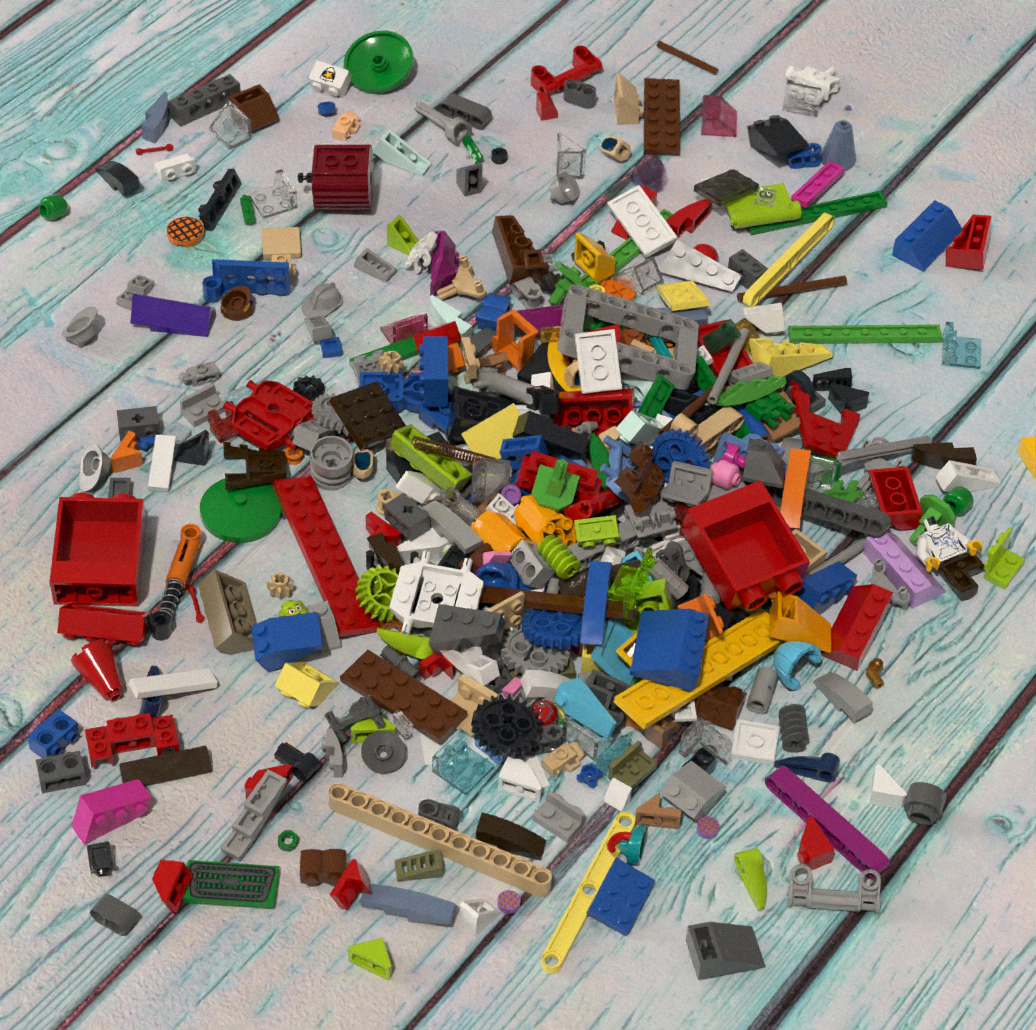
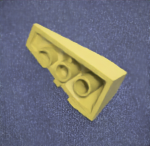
(787, 356)

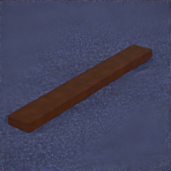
(551, 601)

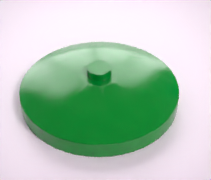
(379, 61)
(240, 513)

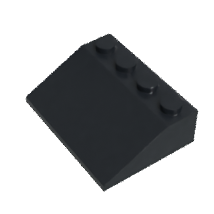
(470, 409)

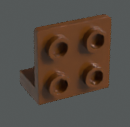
(720, 705)

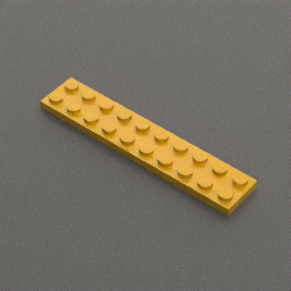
(721, 658)

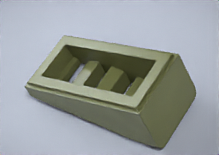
(420, 873)

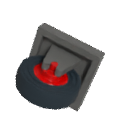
(801, 382)

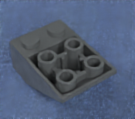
(722, 949)

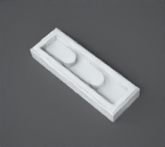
(162, 463)

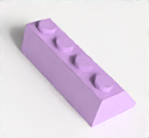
(903, 568)

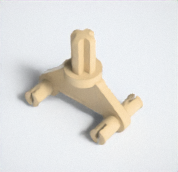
(463, 283)

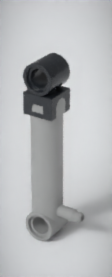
(535, 397)

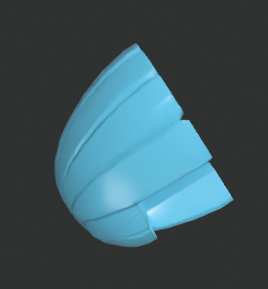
(788, 655)

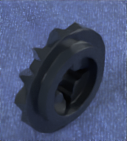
(313, 391)

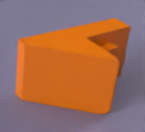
(126, 454)

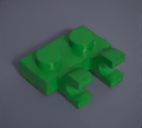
(770, 408)

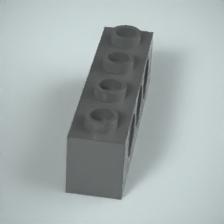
(203, 100)

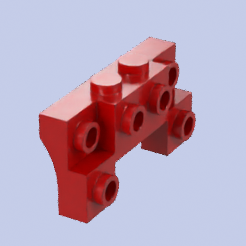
(130, 735)

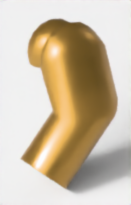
(873, 671)

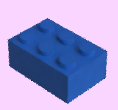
(435, 371)

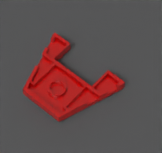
(821, 433)

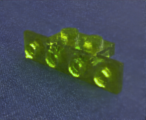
(630, 581)

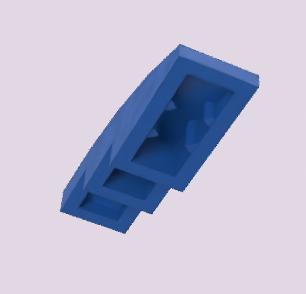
(596, 603)

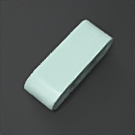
(640, 385)

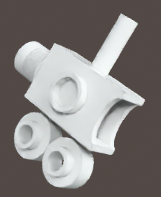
(815, 78)

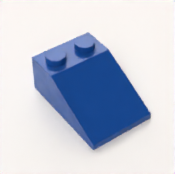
(286, 639)

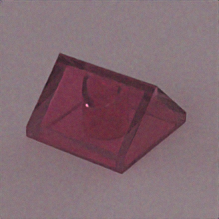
(405, 328)

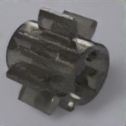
(548, 282)

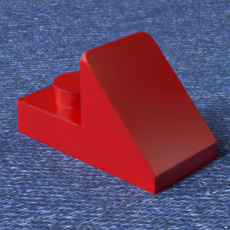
(376, 525)
(433, 664)
(350, 883)

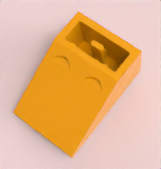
(796, 621)

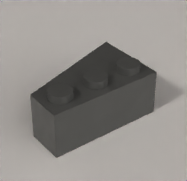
(465, 627)

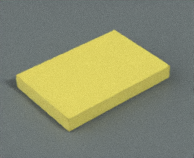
(682, 295)
(489, 434)

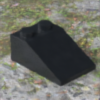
(775, 136)

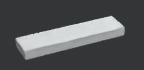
(172, 683)

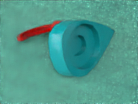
(629, 844)

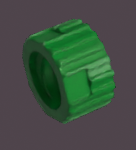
(287, 834)

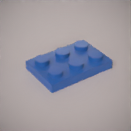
(620, 896)

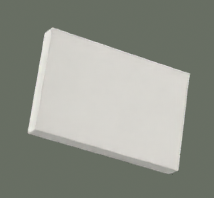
(598, 361)

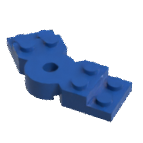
(406, 394)

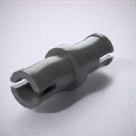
(399, 661)

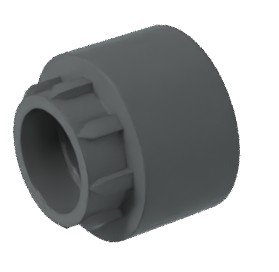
(924, 803)

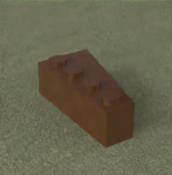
(510, 243)

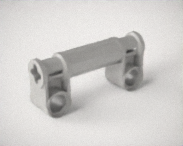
(834, 899)

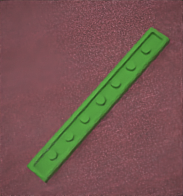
(623, 254)
(864, 334)

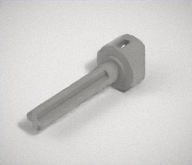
(454, 129)

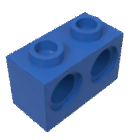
(515, 449)
(53, 735)

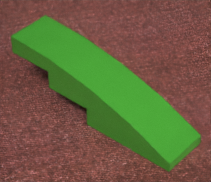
(749, 391)

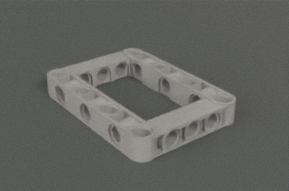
(642, 319)

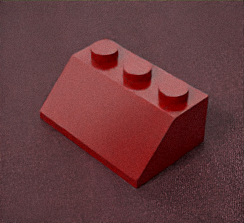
(897, 496)

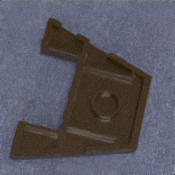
(261, 466)

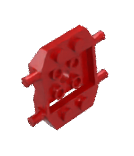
(267, 396)

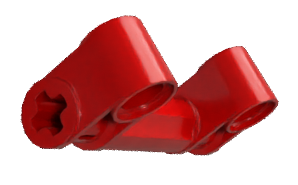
(584, 65)
(593, 505)

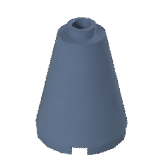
(840, 146)

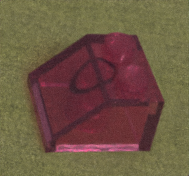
(718, 117)

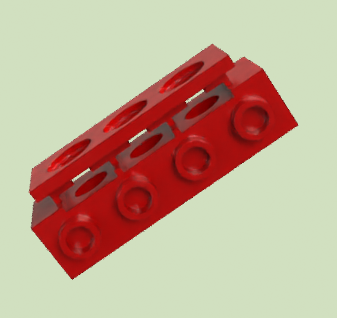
(587, 485)

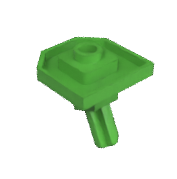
(570, 277)
(554, 486)
(933, 506)

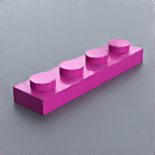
(818, 184)

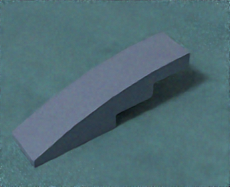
(409, 903)

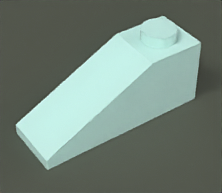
(399, 153)
(638, 428)

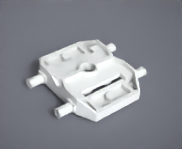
(437, 582)

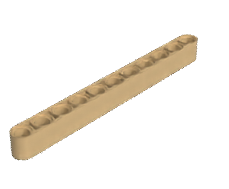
(365, 808)

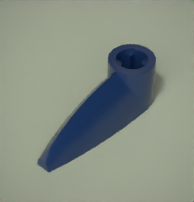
(151, 704)
(817, 768)

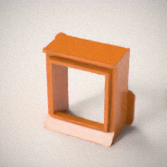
(504, 339)

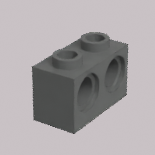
(65, 770)

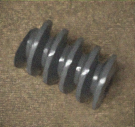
(793, 728)

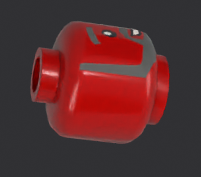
(547, 712)

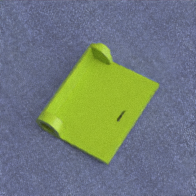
(746, 213)

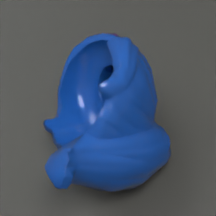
(498, 575)

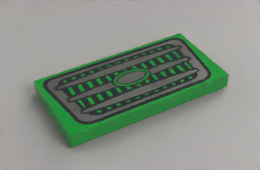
(232, 884)

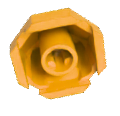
(541, 522)
(498, 531)

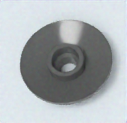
(386, 742)

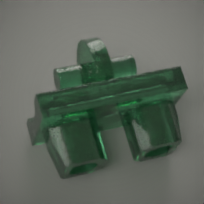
(721, 336)

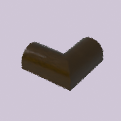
(958, 573)

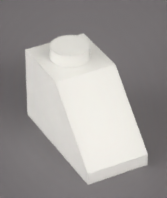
(766, 317)
(419, 487)
(519, 780)

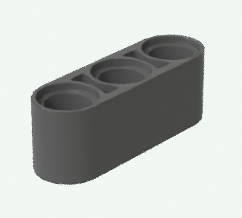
(468, 110)

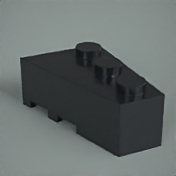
(556, 438)

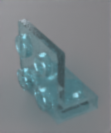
(960, 350)
(460, 764)

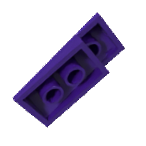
(171, 315)

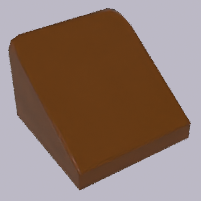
(532, 259)

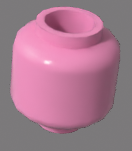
(725, 474)

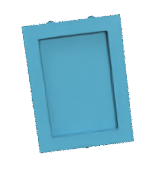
(605, 656)

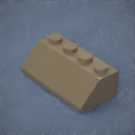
(228, 612)

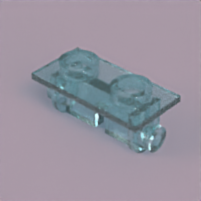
(613, 751)

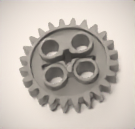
(326, 414)
(525, 656)

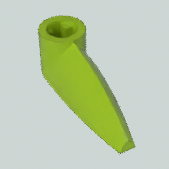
(412, 645)
(750, 868)

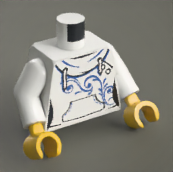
(942, 544)

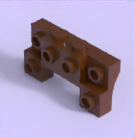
(646, 482)

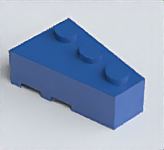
(827, 586)

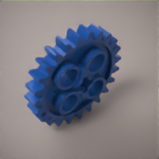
(690, 450)
(552, 628)

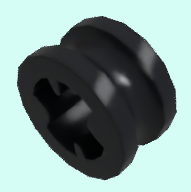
(499, 159)

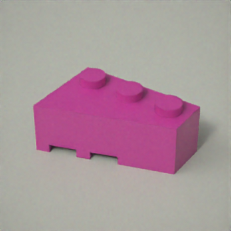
(109, 809)

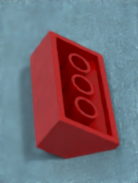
(605, 408)
(103, 623)
(858, 624)

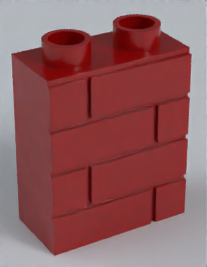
(745, 547)
(98, 550)

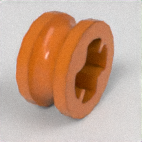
(293, 460)

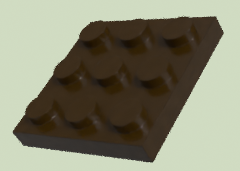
(367, 414)

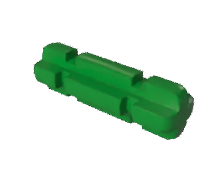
(472, 149)
(247, 209)

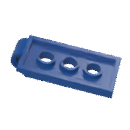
(219, 284)

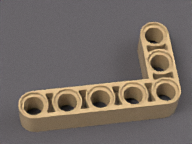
(711, 429)

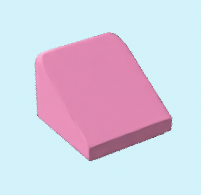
(496, 556)
(512, 687)

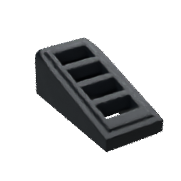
(839, 376)

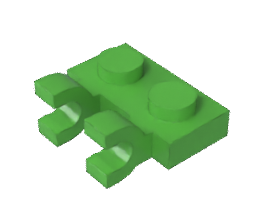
(848, 494)

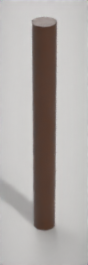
(687, 57)

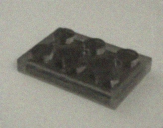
(726, 187)

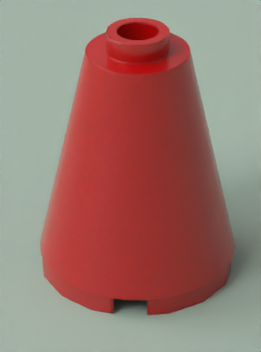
(99, 668)

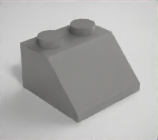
(692, 790)

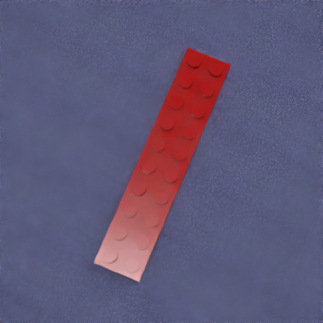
(324, 554)

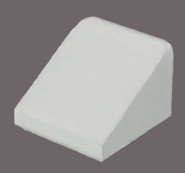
(618, 794)

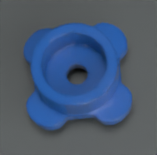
(592, 771)

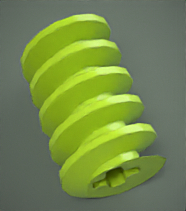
(559, 556)

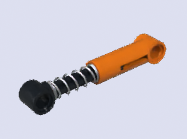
(176, 580)

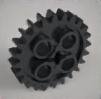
(493, 724)

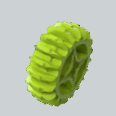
(383, 582)

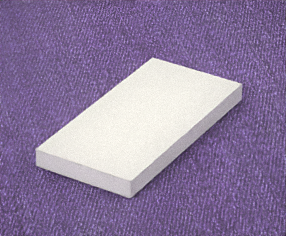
(642, 221)

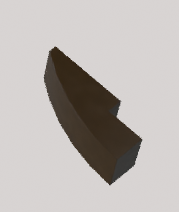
(938, 454)
(384, 552)
(510, 836)

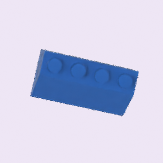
(927, 236)

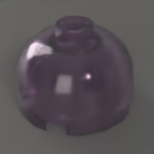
(650, 174)

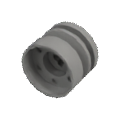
(331, 462)

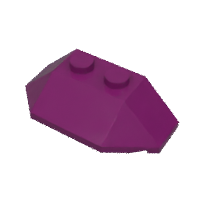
(443, 262)
(542, 316)

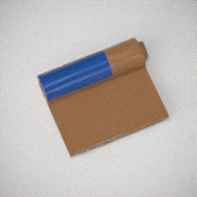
(762, 428)

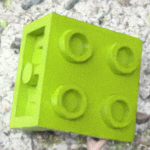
(1002, 564)

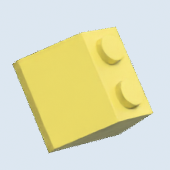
(305, 683)

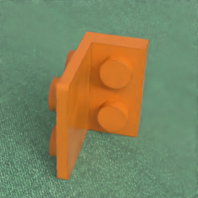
(706, 605)

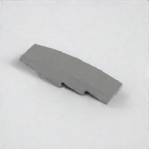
(451, 526)
(254, 815)

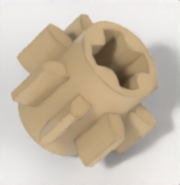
(391, 362)
(280, 585)

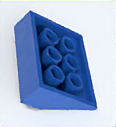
(670, 647)

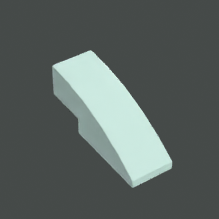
(444, 313)

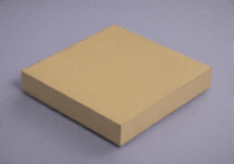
(281, 241)

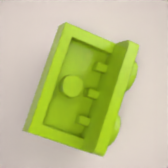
(596, 531)

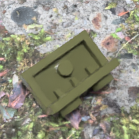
(632, 766)

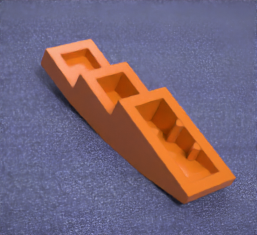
(795, 487)

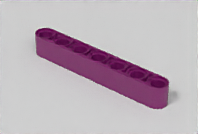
(837, 829)

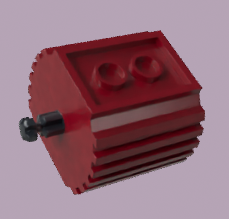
(341, 177)

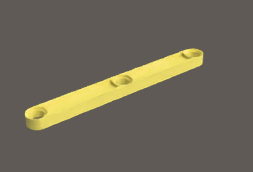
(788, 260)
(575, 915)

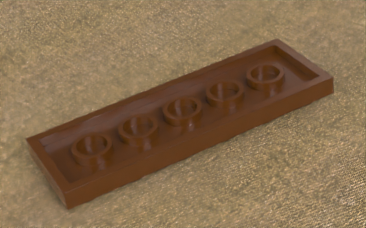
(661, 117)
(398, 691)

